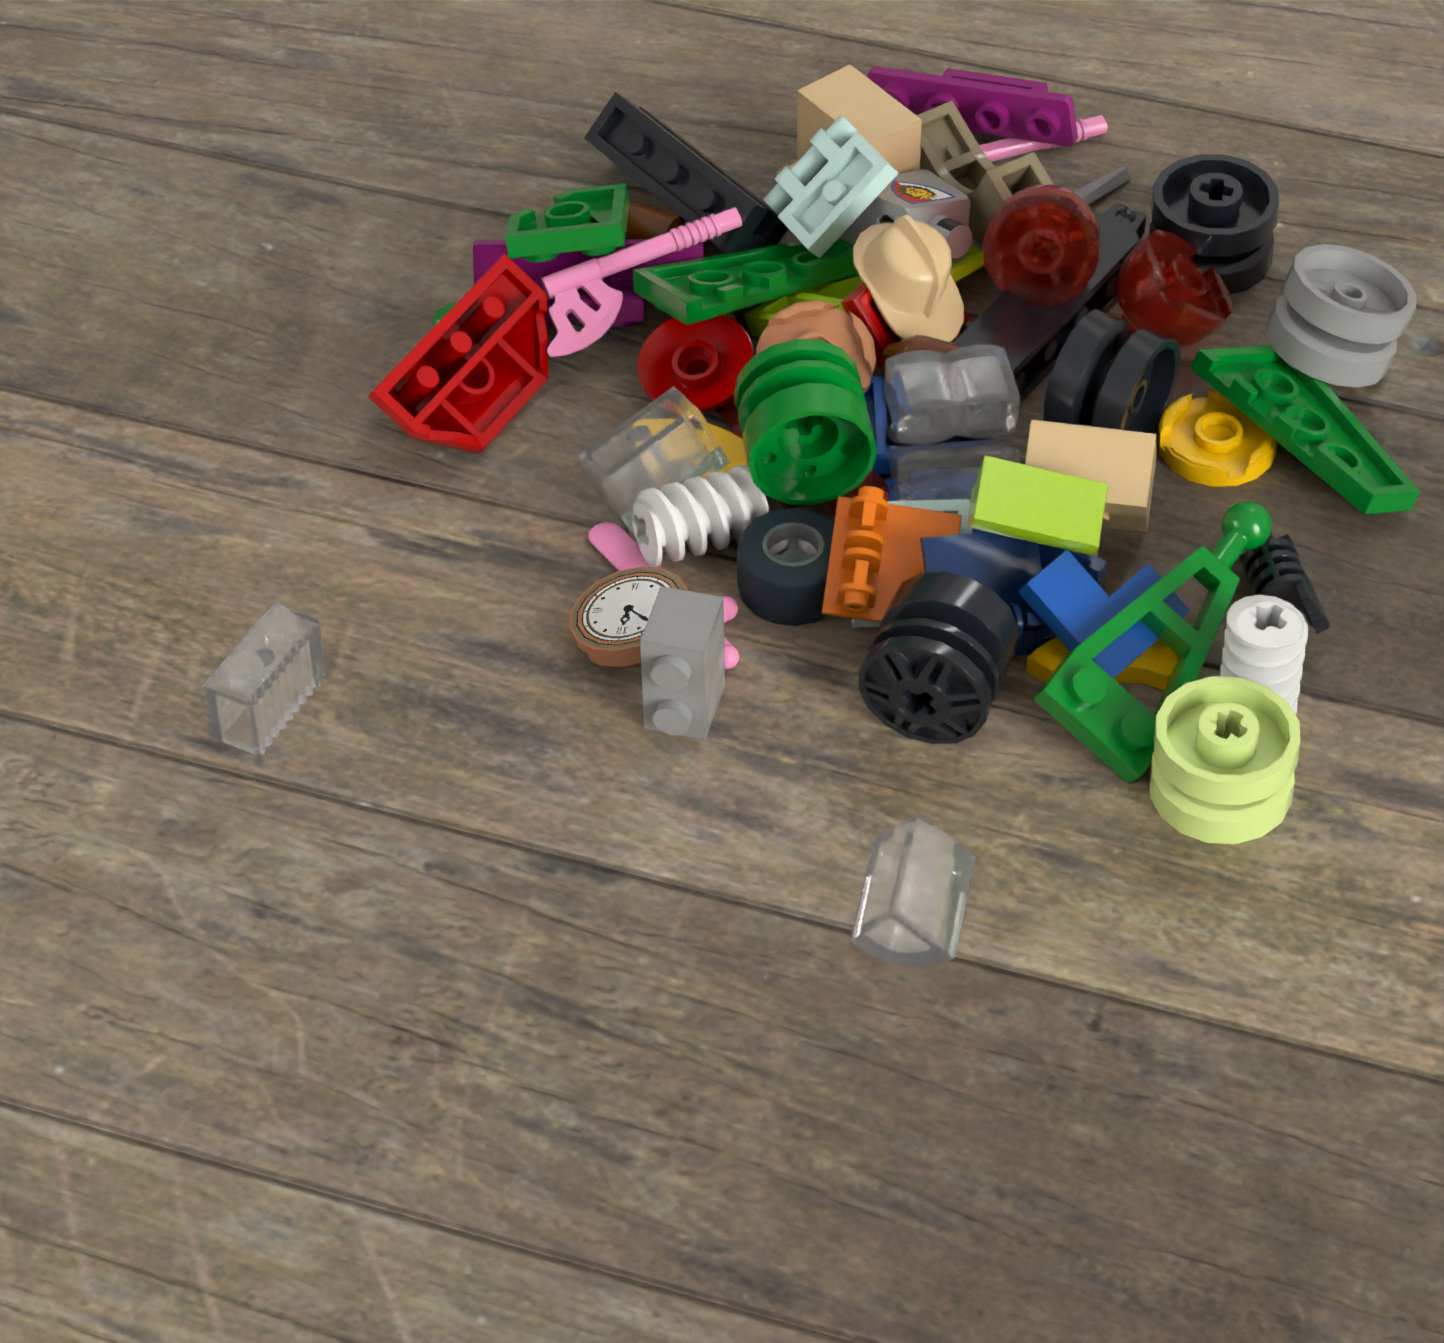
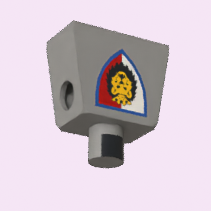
(924, 199)

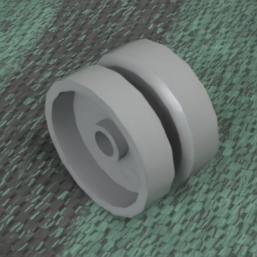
(1340, 315)

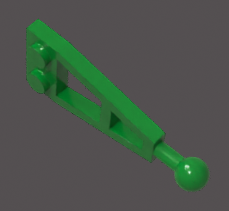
(1103, 711)

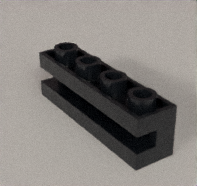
(681, 174)

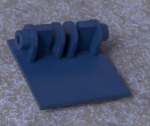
(999, 564)

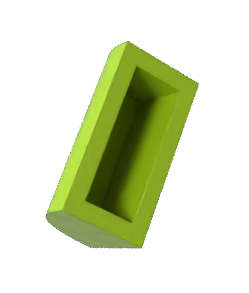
(1038, 505)

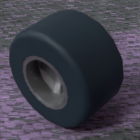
(785, 565)

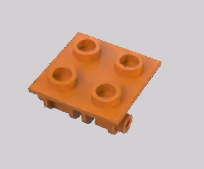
(875, 551)

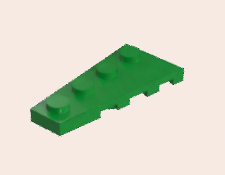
(739, 279)
(1310, 424)

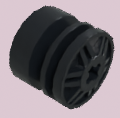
(938, 658)

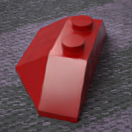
(473, 364)

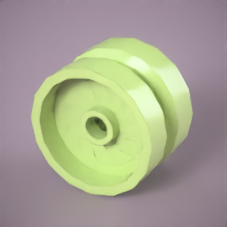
(1224, 759)

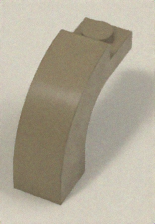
(956, 157)

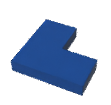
(1077, 607)

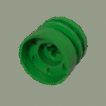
(804, 422)

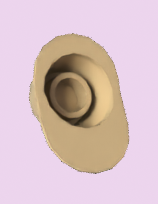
(910, 278)

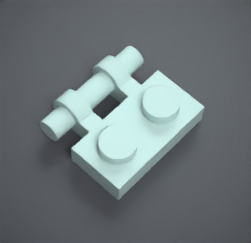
(829, 185)

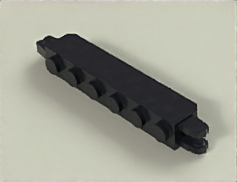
(1038, 333)

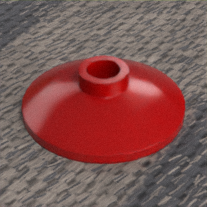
(679, 350)

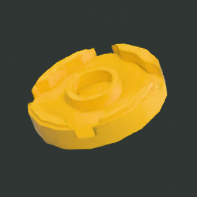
(1213, 442)

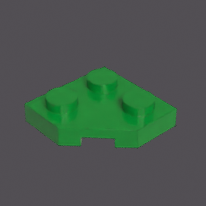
(579, 220)

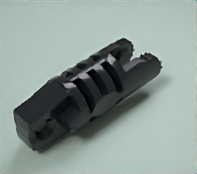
(1278, 572)

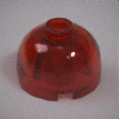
(1042, 245)
(1169, 291)

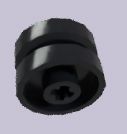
(1223, 212)
(1112, 376)

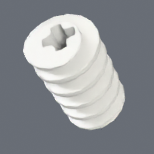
(694, 511)
(1266, 644)

